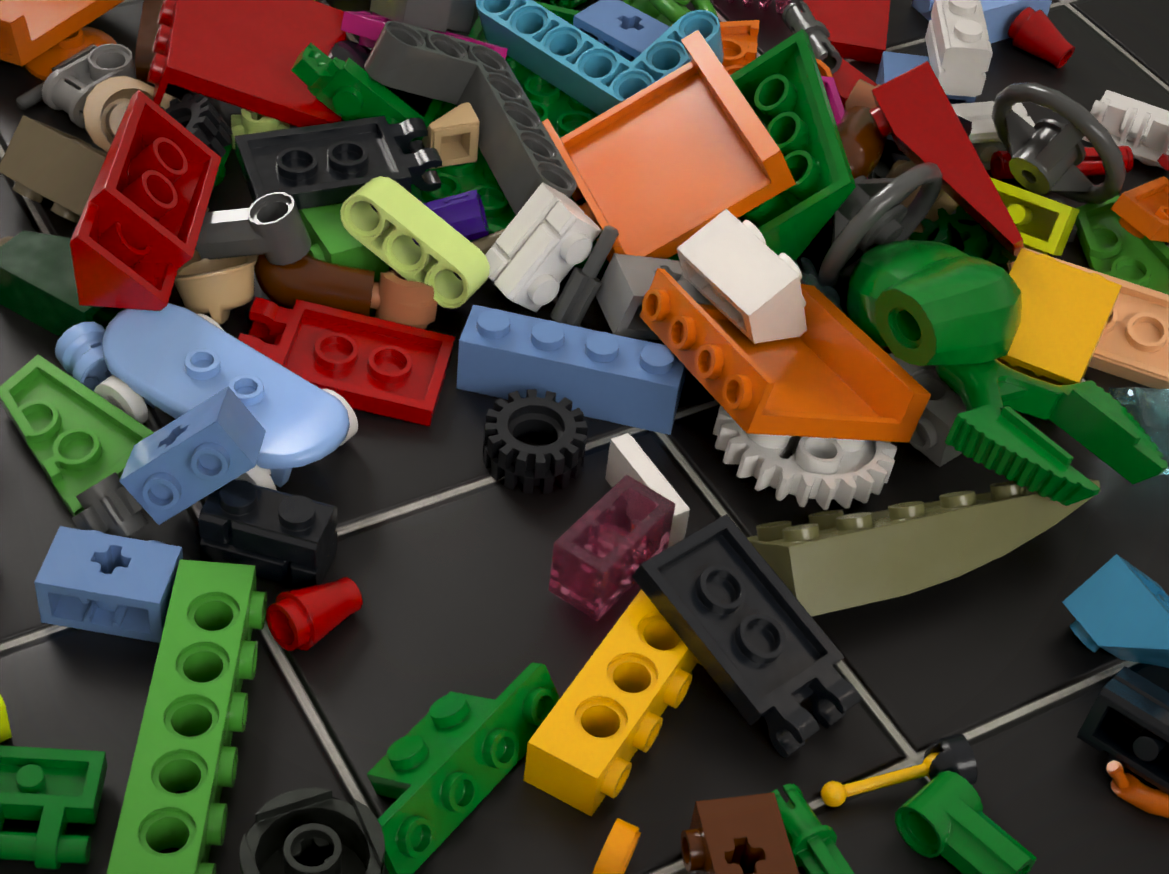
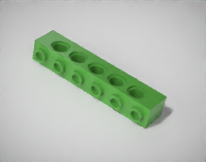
(191, 693)

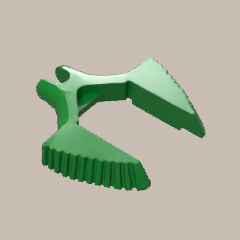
(1025, 454)

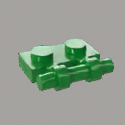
(51, 789)

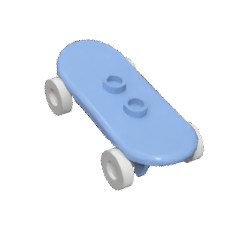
(187, 357)

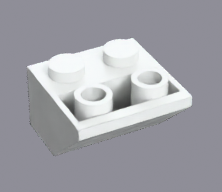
(745, 279)

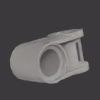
(83, 75)

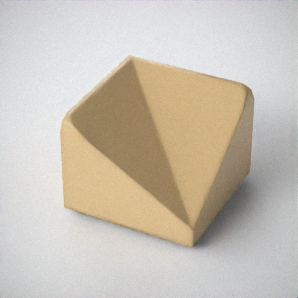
(455, 136)

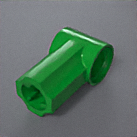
(950, 821)

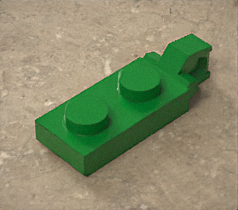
(349, 88)

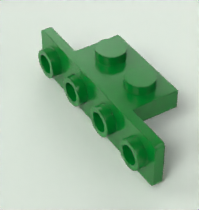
(454, 763)

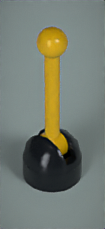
(945, 754)

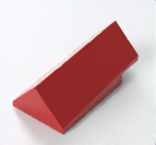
(142, 211)

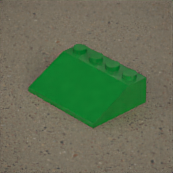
(795, 110)

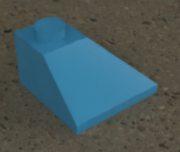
(1122, 614)

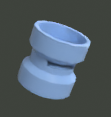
(82, 353)

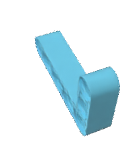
(581, 63)

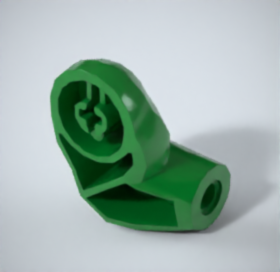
(934, 303)

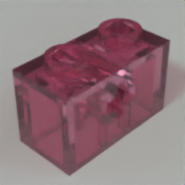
(608, 544)

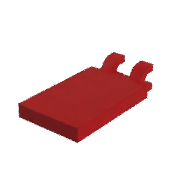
(855, 26)
(361, 357)

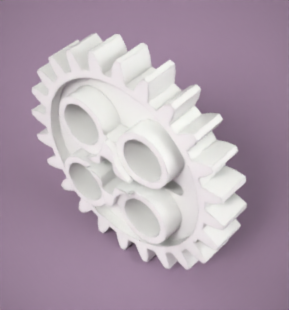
(816, 470)

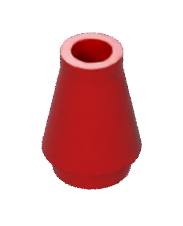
(1038, 36)
(309, 613)

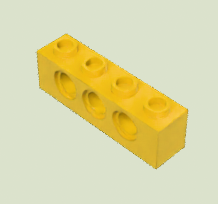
(613, 697)

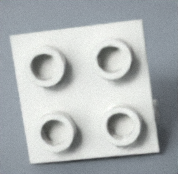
(1134, 125)

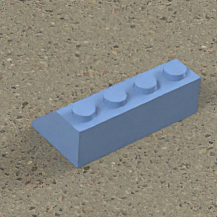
(598, 371)

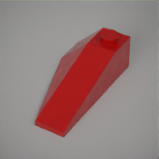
(929, 130)

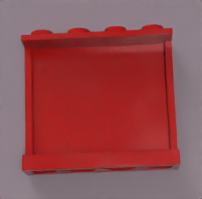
(245, 53)

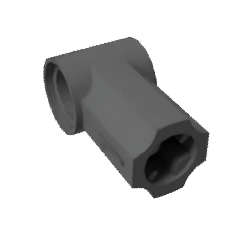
(268, 228)

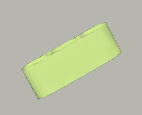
(390, 236)

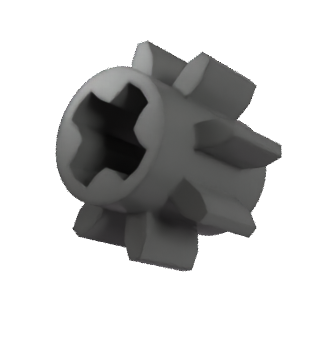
(109, 509)

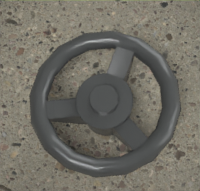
(1048, 153)
(874, 218)

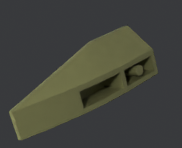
(904, 549)

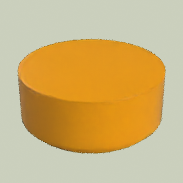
(618, 848)

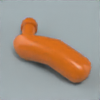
(1136, 792)

